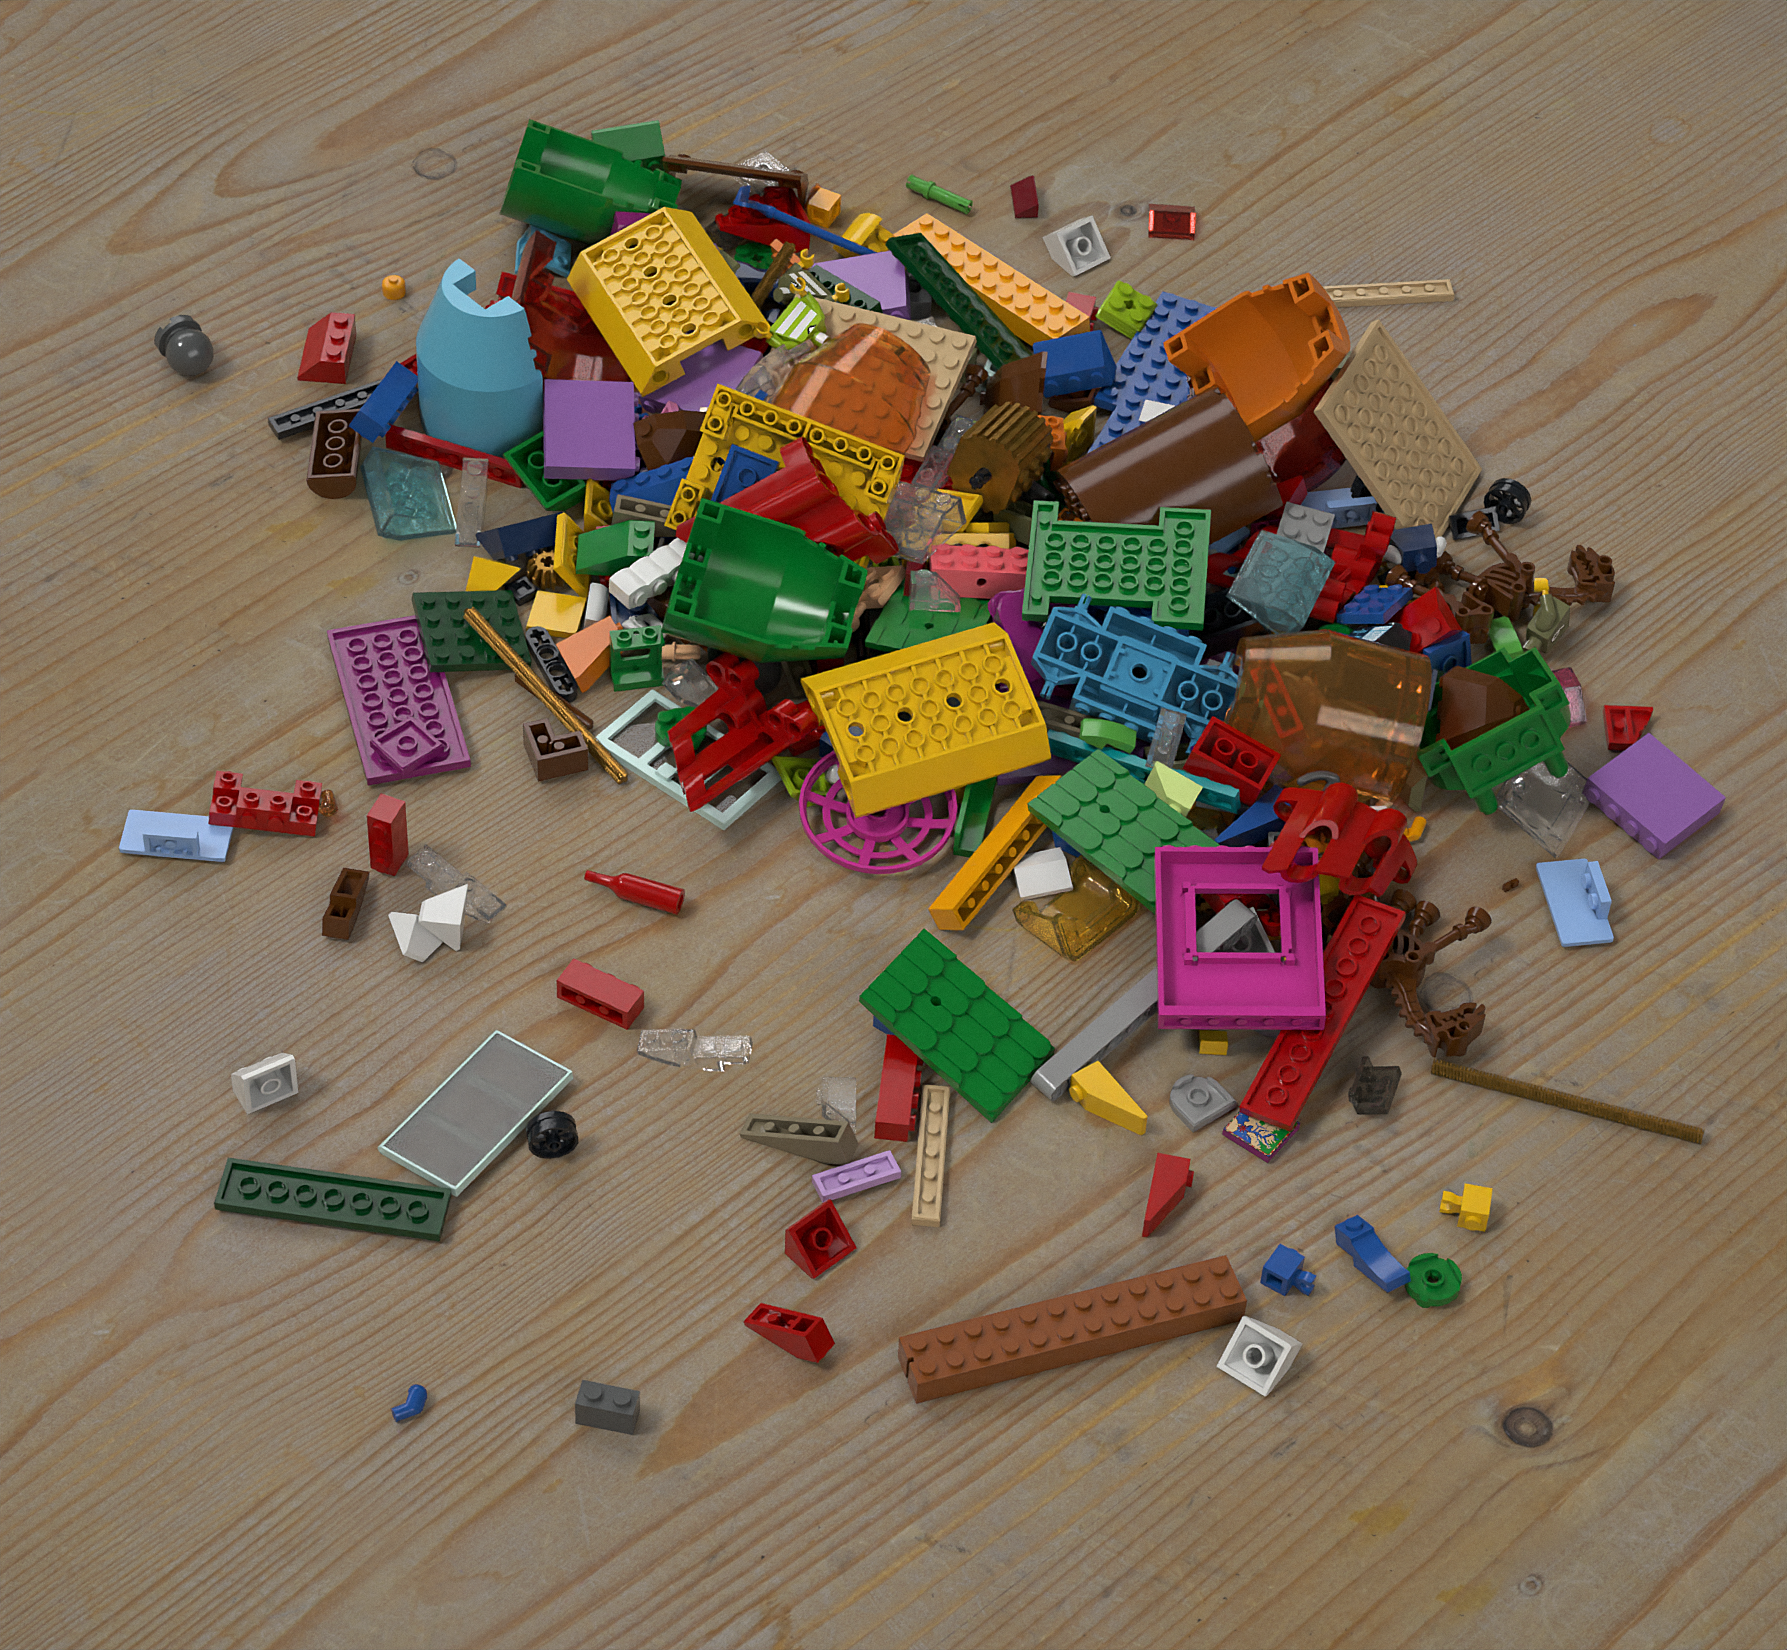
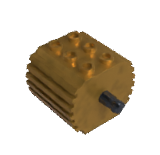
(1001, 455)

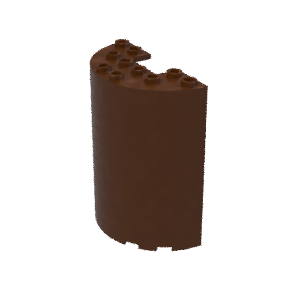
(1180, 459)

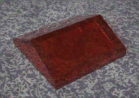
(1171, 222)

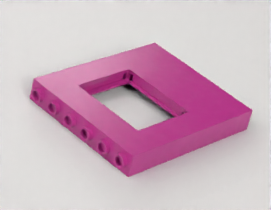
(1236, 987)

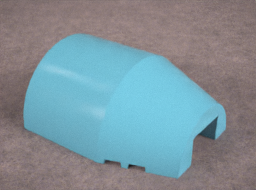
(477, 369)

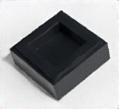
(522, 590)

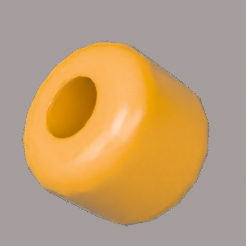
(393, 287)

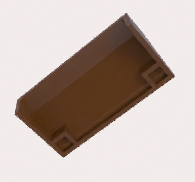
(795, 179)

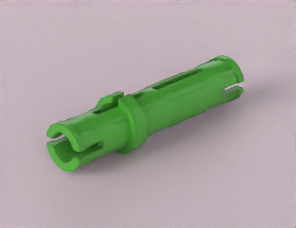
(939, 194)

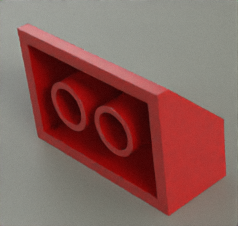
(329, 349)
(1428, 620)
(1232, 759)

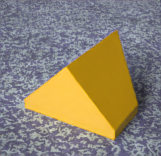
(489, 574)

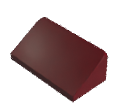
(1025, 198)

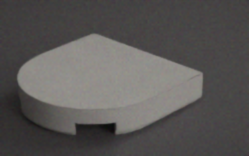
(1199, 1101)

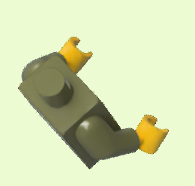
(784, 295)
(1548, 620)

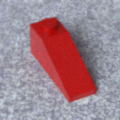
(1167, 1189)
(793, 1331)

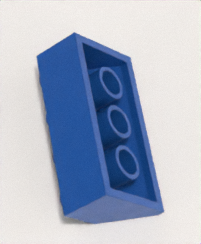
(654, 485)

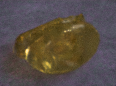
(1205, 818)

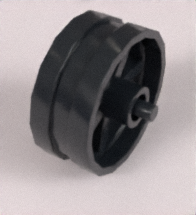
(1506, 501)
(549, 1134)

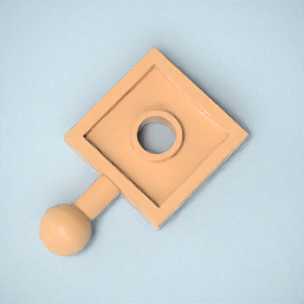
(878, 589)

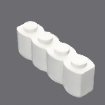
(648, 575)

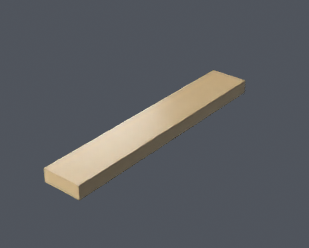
(1391, 293)
(930, 1156)

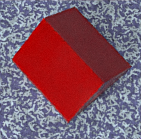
(818, 1240)

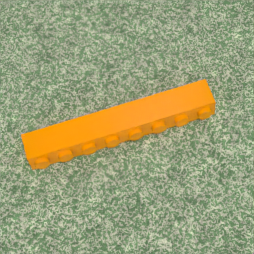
(990, 862)

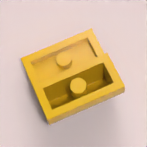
(866, 232)

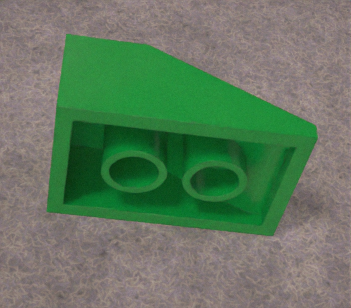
(614, 547)

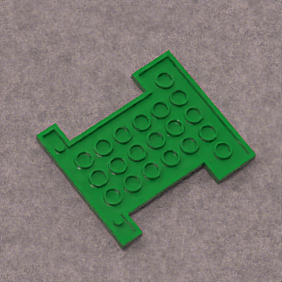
(1120, 565)

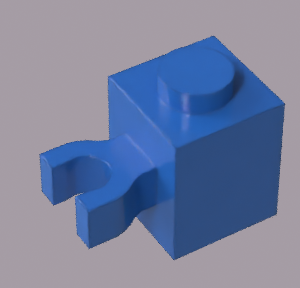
(1285, 1270)

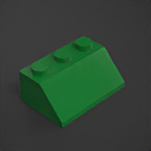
(636, 142)
(552, 494)

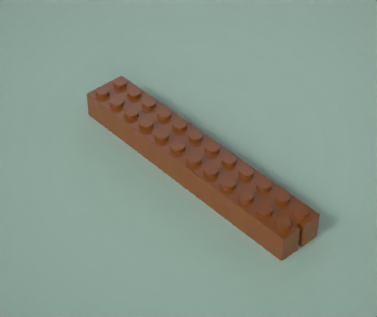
(1071, 1329)

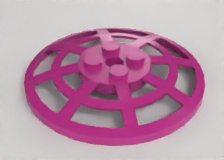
(872, 828)

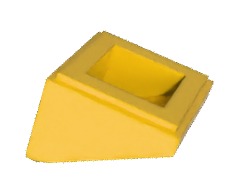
(1213, 1042)

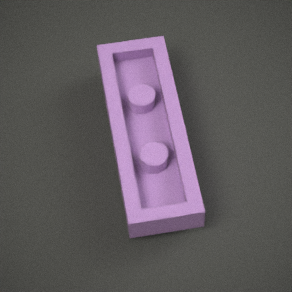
(856, 1176)

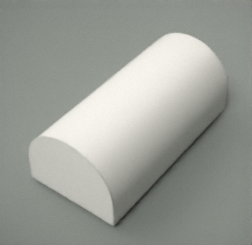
(596, 604)

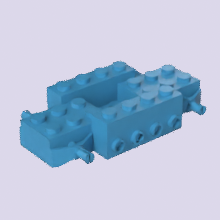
(1102, 662)

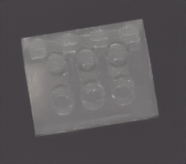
(922, 520)

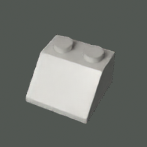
(1077, 246)
(265, 1082)

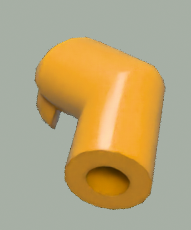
(1416, 830)

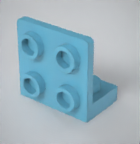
(562, 255)

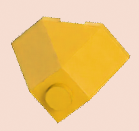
(1080, 431)

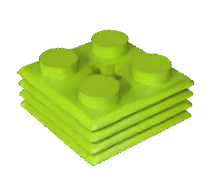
(1126, 309)

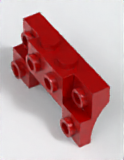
(264, 809)

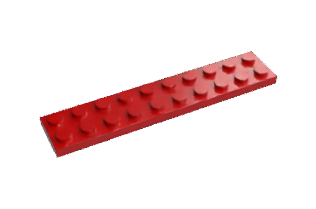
(1301, 1055)

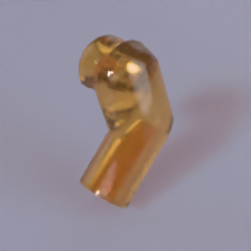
(328, 806)

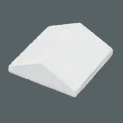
(1042, 874)

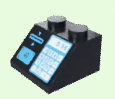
(1390, 635)

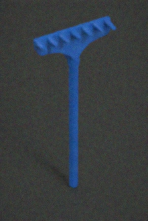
(742, 199)

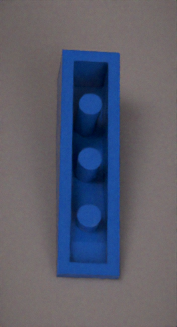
(1254, 823)

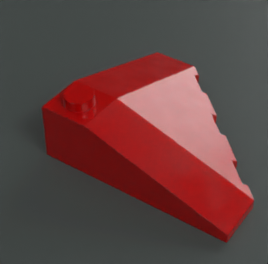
(757, 227)

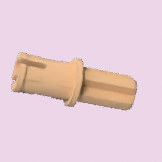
(680, 652)

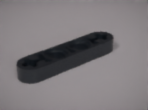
(548, 665)

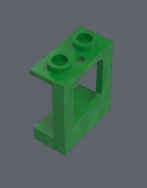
(636, 671)

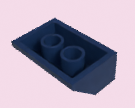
(520, 538)

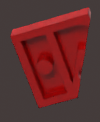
(1624, 724)

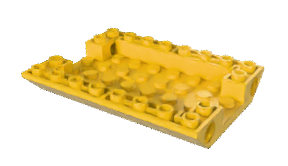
(634, 309)
(859, 469)
(941, 743)

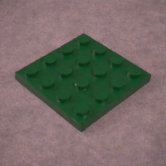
(453, 643)

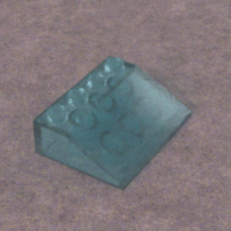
(406, 495)
(1280, 581)

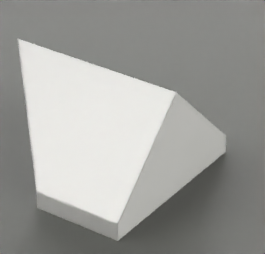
(445, 916)
(412, 937)

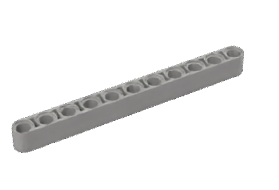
(1134, 1007)

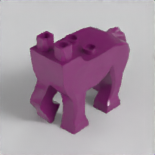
(1025, 635)

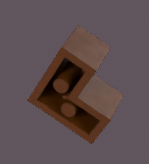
(551, 754)

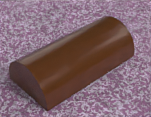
(334, 454)

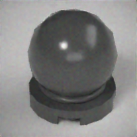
(185, 346)

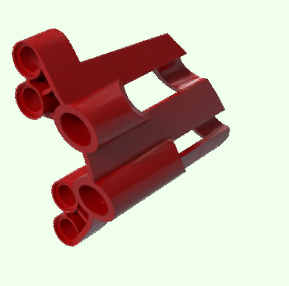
(810, 501)
(1355, 566)
(753, 733)
(1353, 829)

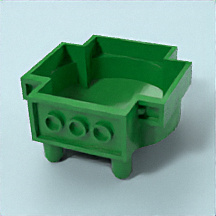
(1508, 747)

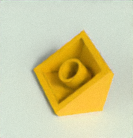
(597, 506)

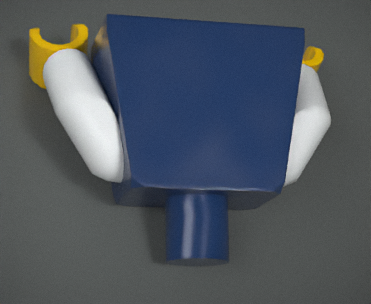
(1415, 548)

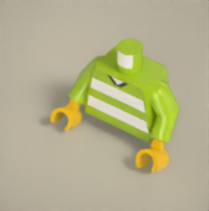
(797, 323)

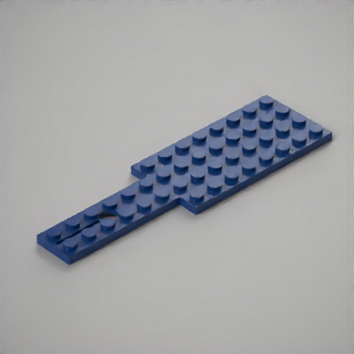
(1145, 369)

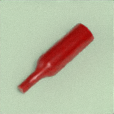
(641, 890)

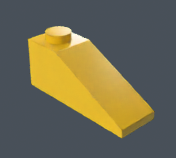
(1106, 1098)

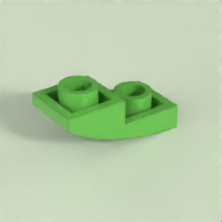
(1503, 635)
(1100, 732)

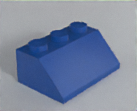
(1076, 363)

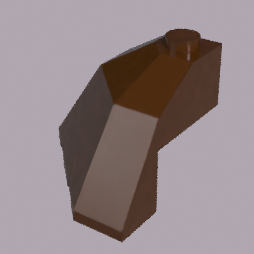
(1017, 382)
(669, 437)
(1474, 705)

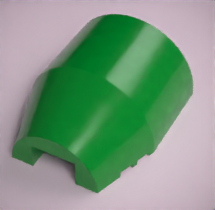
(579, 185)
(762, 590)

